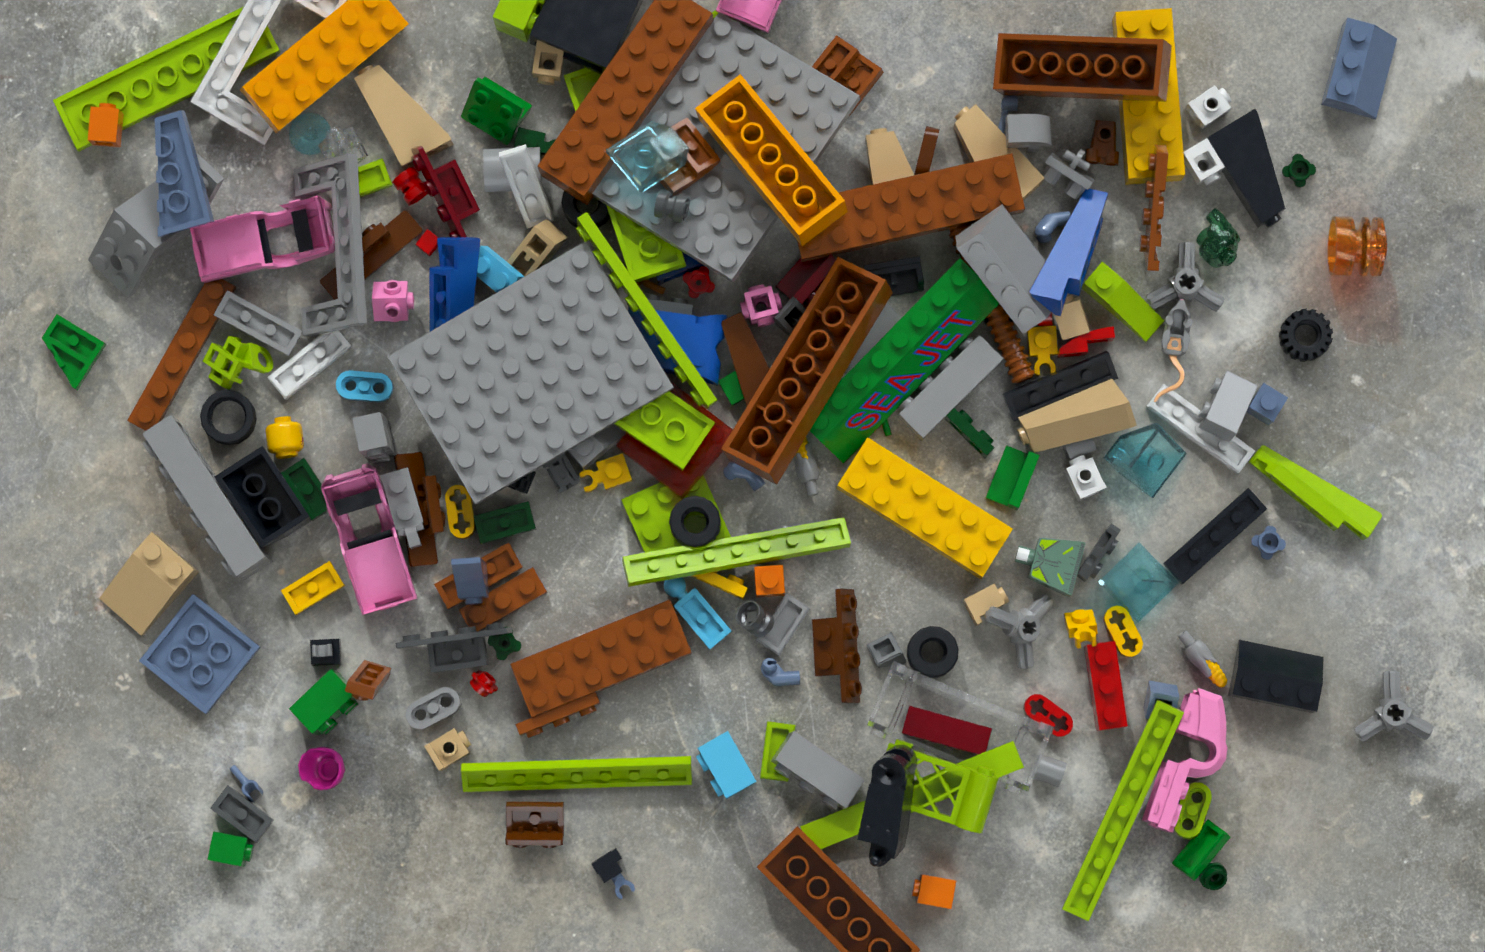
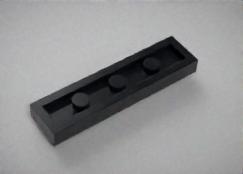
(1059, 385)
(1215, 536)

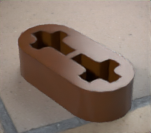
(927, 150)

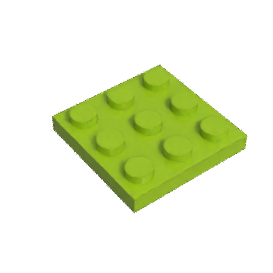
(651, 510)

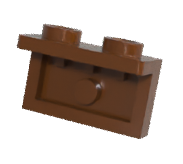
(534, 824)

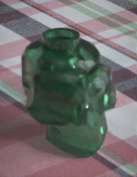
(1218, 241)

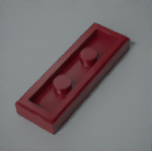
(946, 730)

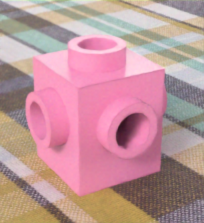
(756, 295)
(391, 301)

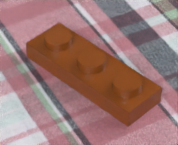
(500, 565)
(504, 600)
(367, 680)
(559, 715)

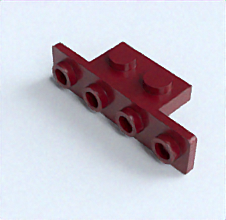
(449, 190)

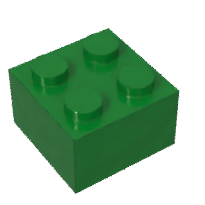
(324, 704)

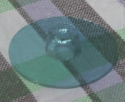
(308, 132)

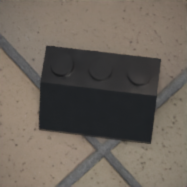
(263, 498)
(1277, 676)

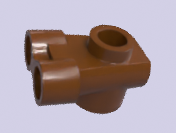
(1103, 150)

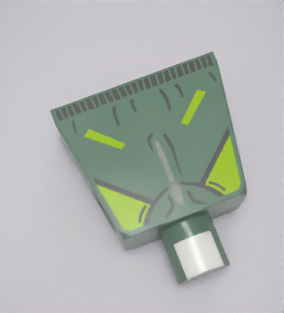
(1053, 563)

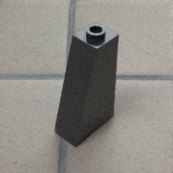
(1250, 168)

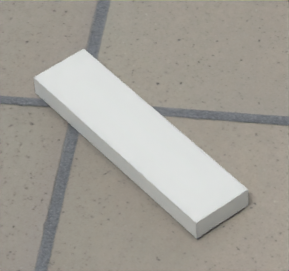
(1185, 419)

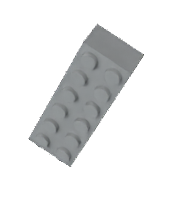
(200, 490)

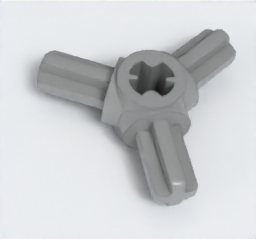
(1187, 271)
(1022, 627)
(1382, 721)

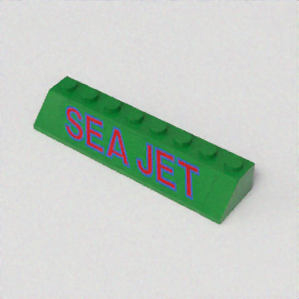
(903, 360)

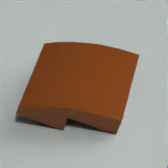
(848, 67)
(699, 161)

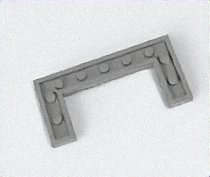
(341, 177)

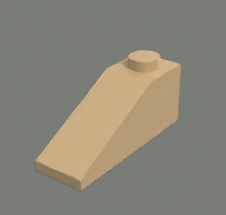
(536, 248)

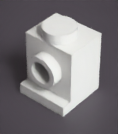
(1202, 114)
(1203, 153)
(1081, 488)

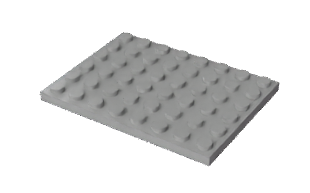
(725, 210)
(530, 372)

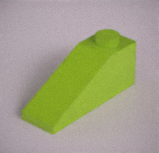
(1122, 301)

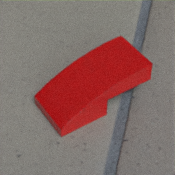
(1078, 345)

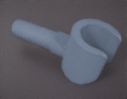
(1008, 103)
(247, 785)

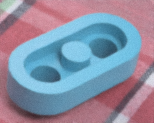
(365, 386)

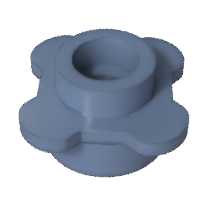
(1268, 550)

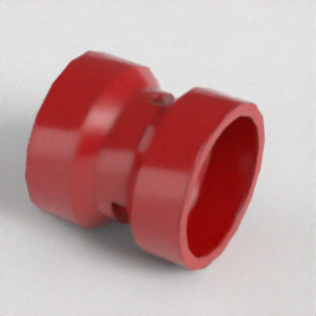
(410, 185)

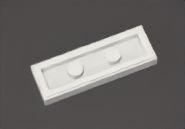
(526, 185)
(309, 363)

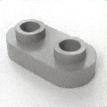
(432, 706)

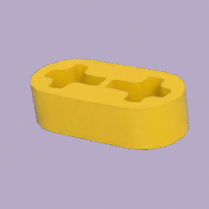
(467, 511)
(1129, 628)

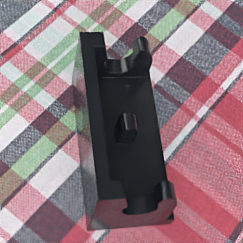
(902, 275)

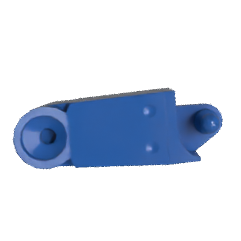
(695, 336)

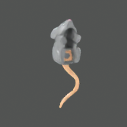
(1176, 340)

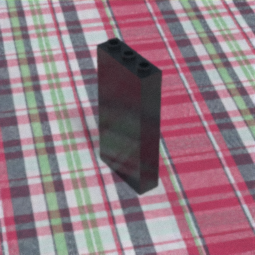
(585, 29)

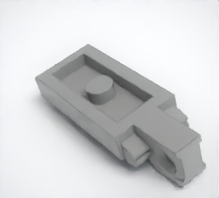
(403, 505)

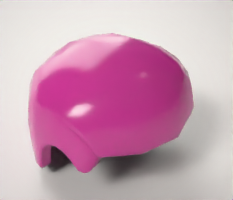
(321, 768)

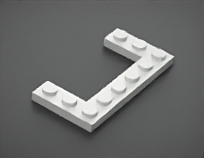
(214, 90)

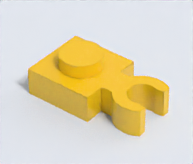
(1043, 344)
(610, 472)
(1081, 626)

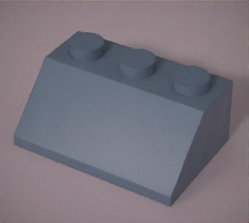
(1359, 68)

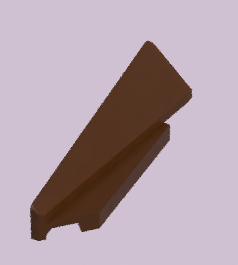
(746, 355)

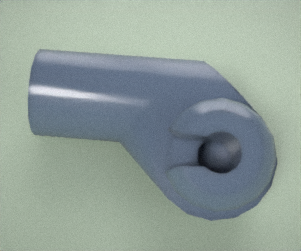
(1049, 223)
(735, 471)
(777, 675)

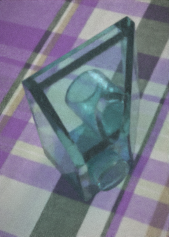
(649, 154)
(1146, 457)
(1138, 582)

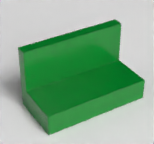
(1012, 477)

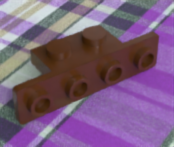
(379, 246)
(428, 496)
(837, 646)

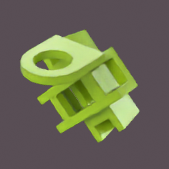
(241, 356)

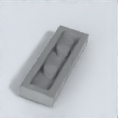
(258, 323)

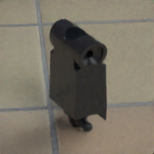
(889, 804)

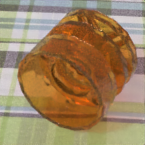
(1362, 246)

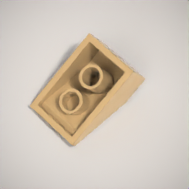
(148, 583)

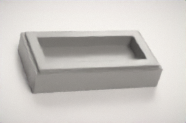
(786, 621)

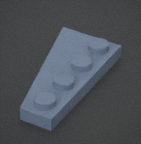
(181, 187)

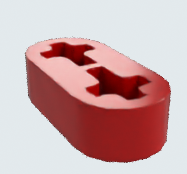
(1052, 709)

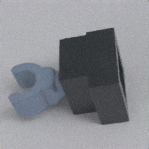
(608, 869)

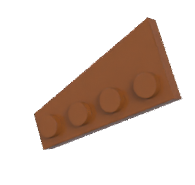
(1153, 190)

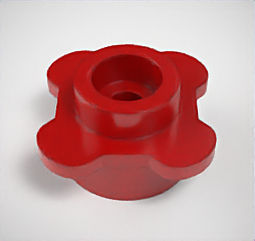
(702, 275)
(483, 683)

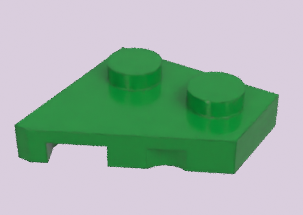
(72, 349)

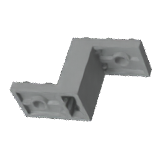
(134, 235)

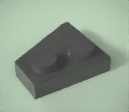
(1104, 545)

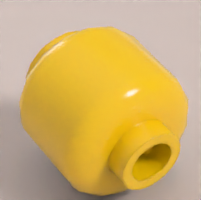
(284, 438)

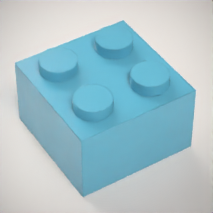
(726, 765)

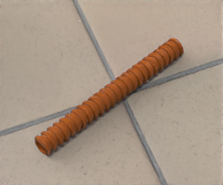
(1004, 334)

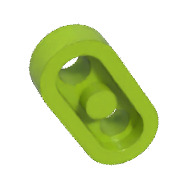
(1193, 811)

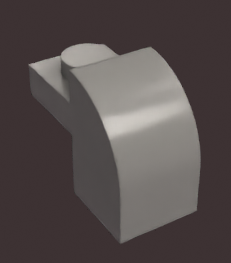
(1028, 131)

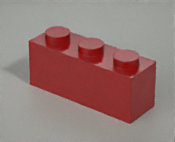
(1105, 686)

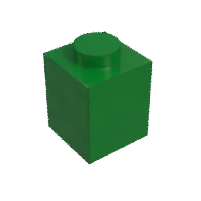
(230, 849)

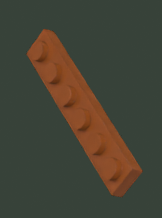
(180, 356)

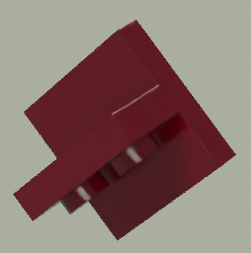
(805, 279)

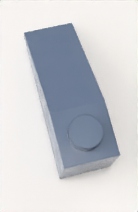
(470, 579)

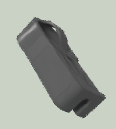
(562, 473)

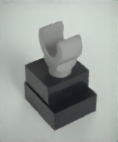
(325, 652)

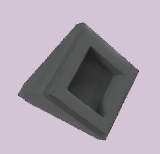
(885, 651)

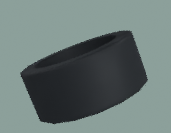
(222, 396)

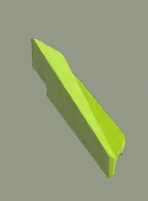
(1317, 495)

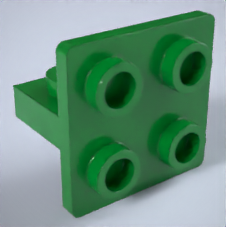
(494, 109)

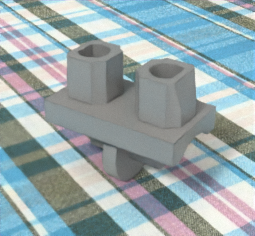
(1079, 180)

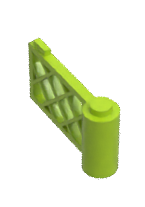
(973, 796)

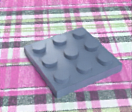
(199, 654)

